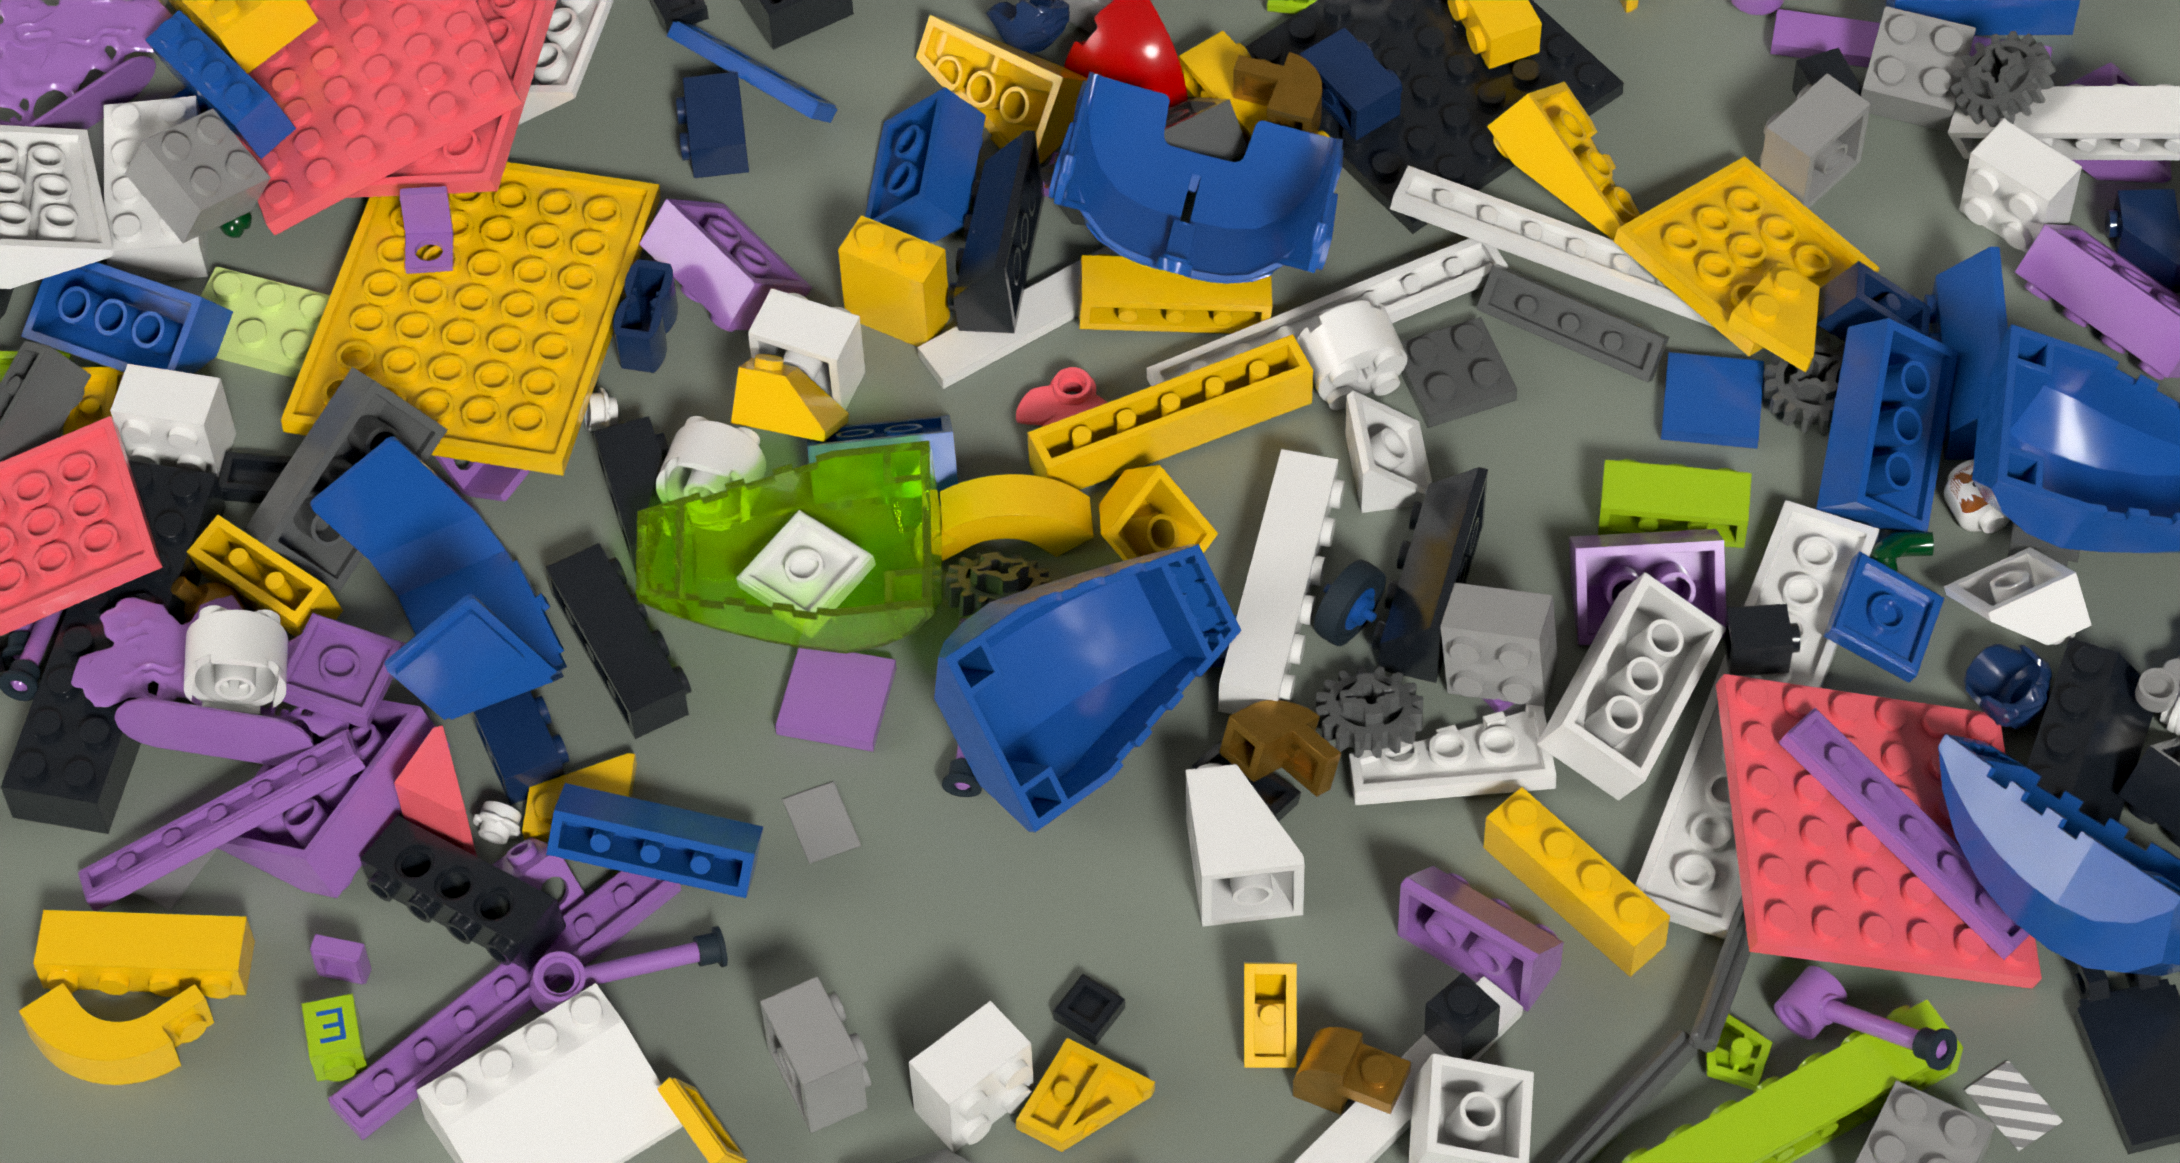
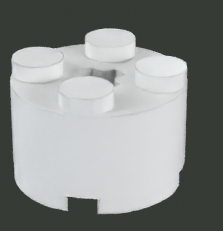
(1354, 352)
(708, 457)
(236, 659)

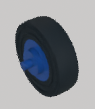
(1349, 602)

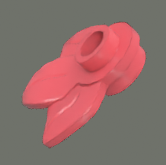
(1051, 403)

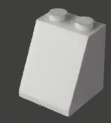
(1239, 850)

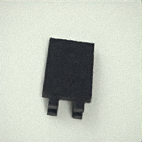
(2135, 1053)

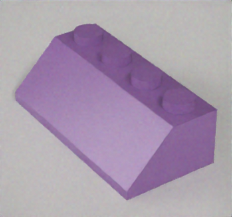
(2108, 294)

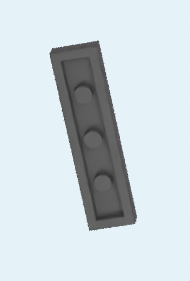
(1572, 323)

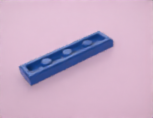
(752, 71)

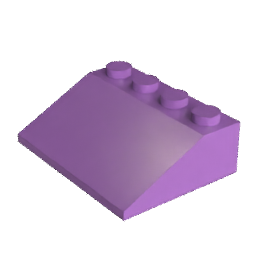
(324, 837)

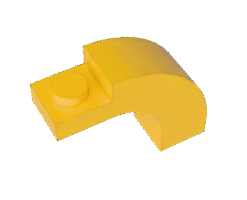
(1014, 508)
(114, 1050)

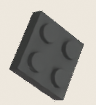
(1456, 373)

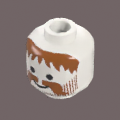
(1968, 504)

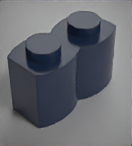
(645, 316)

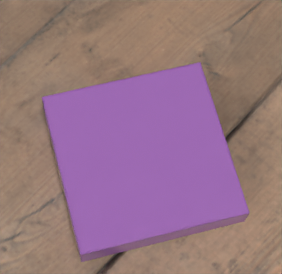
(339, 670)
(836, 698)

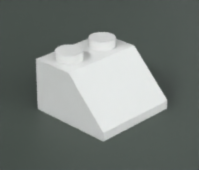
(2026, 596)

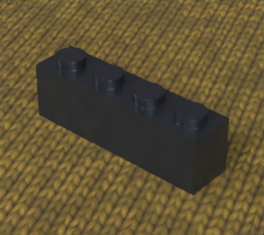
(618, 640)

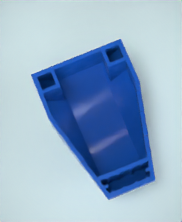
(2078, 448)
(1076, 674)
(2059, 870)

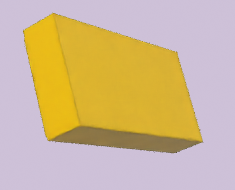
(700, 1122)

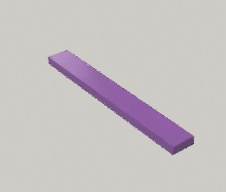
(492, 1005)

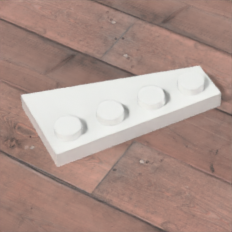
(1457, 763)

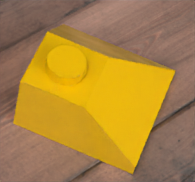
(784, 400)
(1151, 515)

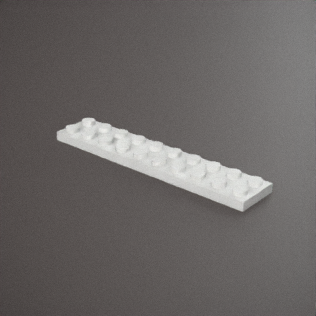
(1694, 853)

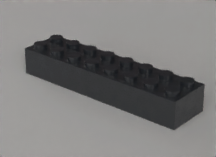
(73, 754)

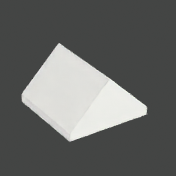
(1385, 455)

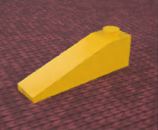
(1003, 83)
(1552, 143)

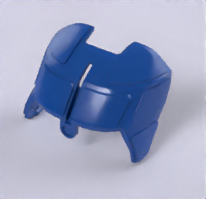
(1246, 213)

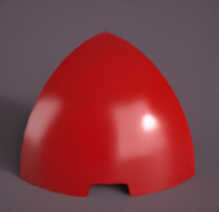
(1132, 49)

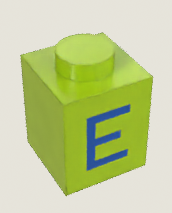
(334, 1038)

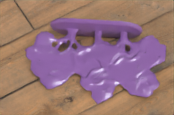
(59, 44)
(152, 648)

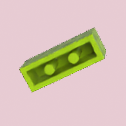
(1674, 498)

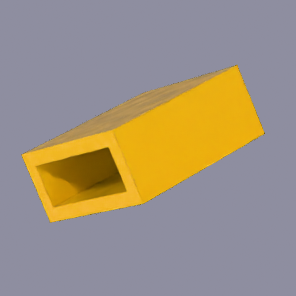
(894, 281)

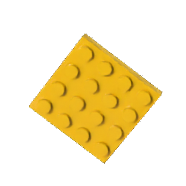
(1727, 237)

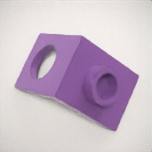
(427, 222)
(483, 479)
(532, 865)

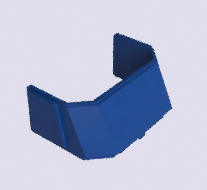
(465, 596)

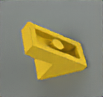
(1270, 1014)

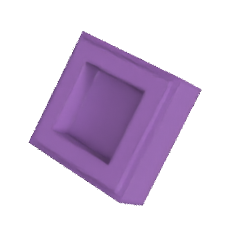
(340, 959)

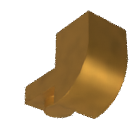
(1288, 91)
(1280, 736)
(1345, 1068)

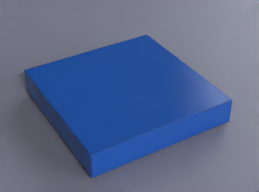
(1712, 400)
(1884, 617)

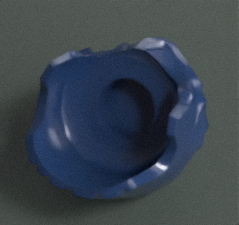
(1030, 24)
(2009, 684)

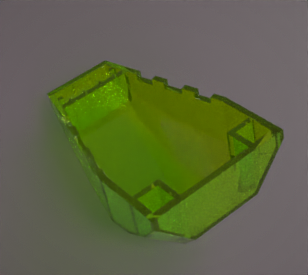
(869, 495)

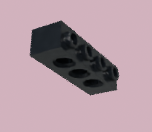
(407, 851)

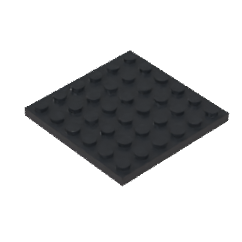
(1445, 88)

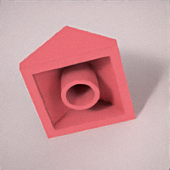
(431, 792)

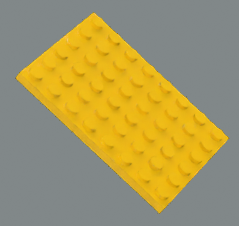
(504, 339)

